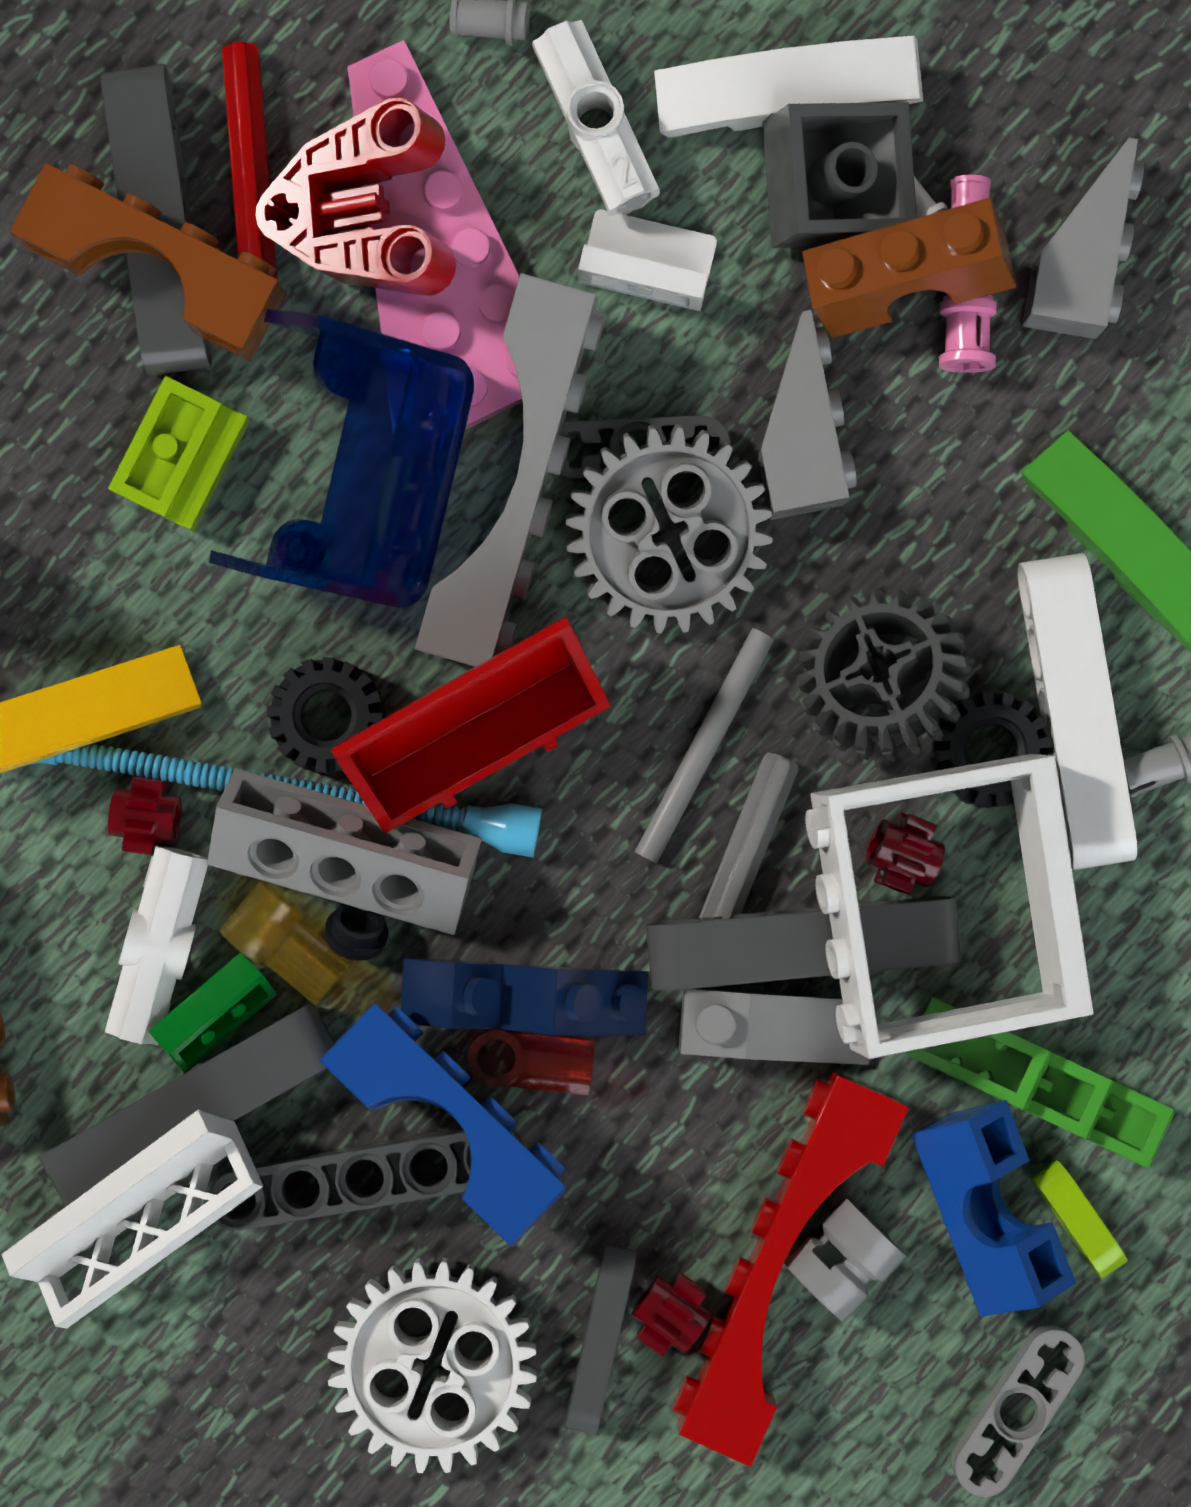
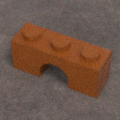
(946, 251)

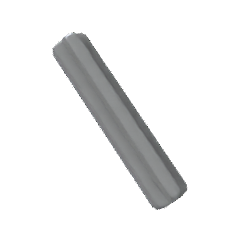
(750, 837)

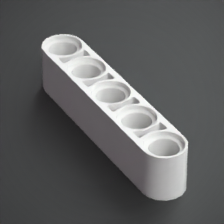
(1078, 708)

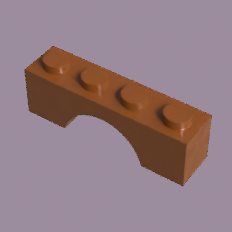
(80, 225)

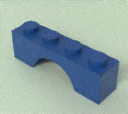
(387, 1066)

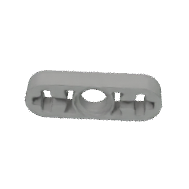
(979, 1442)

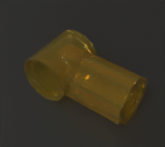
(276, 936)

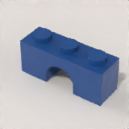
(1002, 1259)

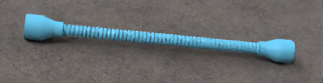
(505, 827)

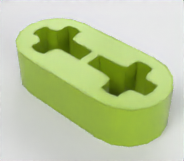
(1079, 1219)

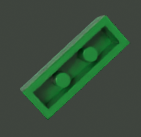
(212, 1012)

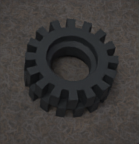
(298, 688)
(995, 710)

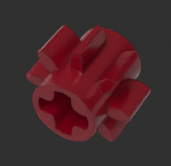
(144, 815)
(905, 853)
(671, 1314)

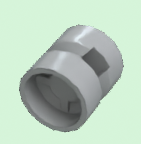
(868, 1254)

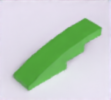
(1117, 530)
(1054, 1090)

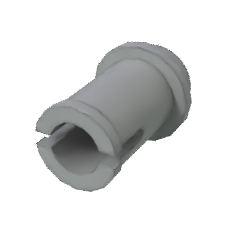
(490, 19)
(1159, 766)

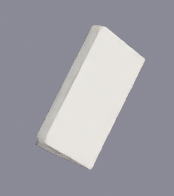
(647, 260)

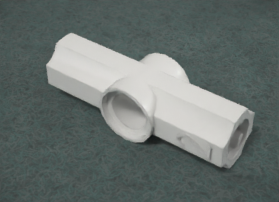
(583, 85)
(157, 943)

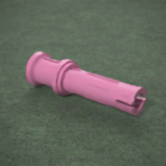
(968, 322)

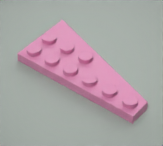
(444, 202)

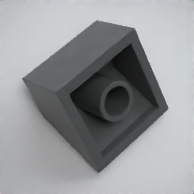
(837, 171)

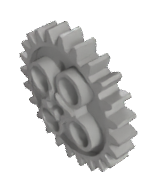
(720, 505)

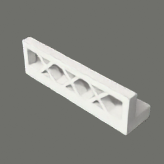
(122, 1199)

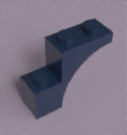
(524, 997)

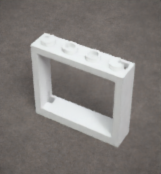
(1049, 892)

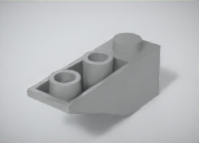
(1076, 271)
(800, 446)

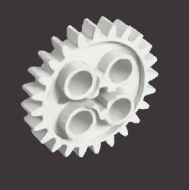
(485, 1384)

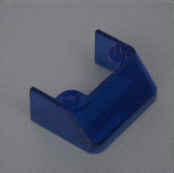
(388, 470)

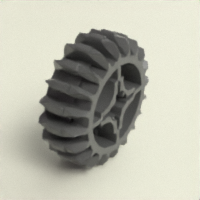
(907, 667)

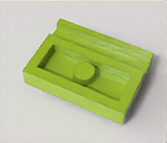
(179, 454)

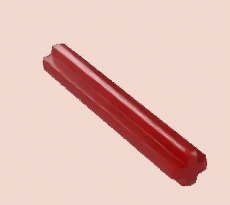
(247, 146)

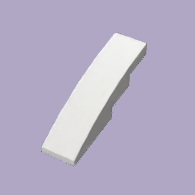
(754, 86)

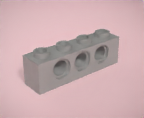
(341, 851)

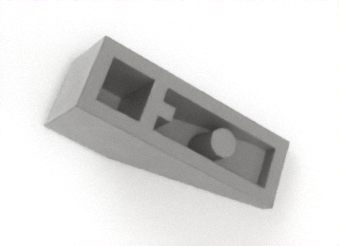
(762, 1026)

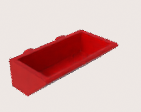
(472, 726)

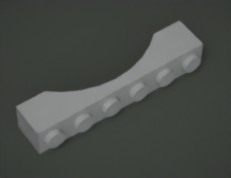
(546, 341)

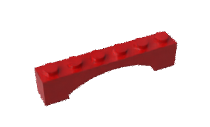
(727, 1400)

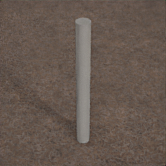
(704, 745)

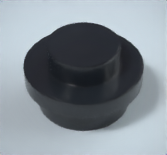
(356, 933)

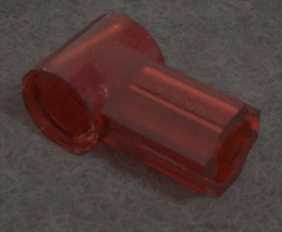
(539, 1061)

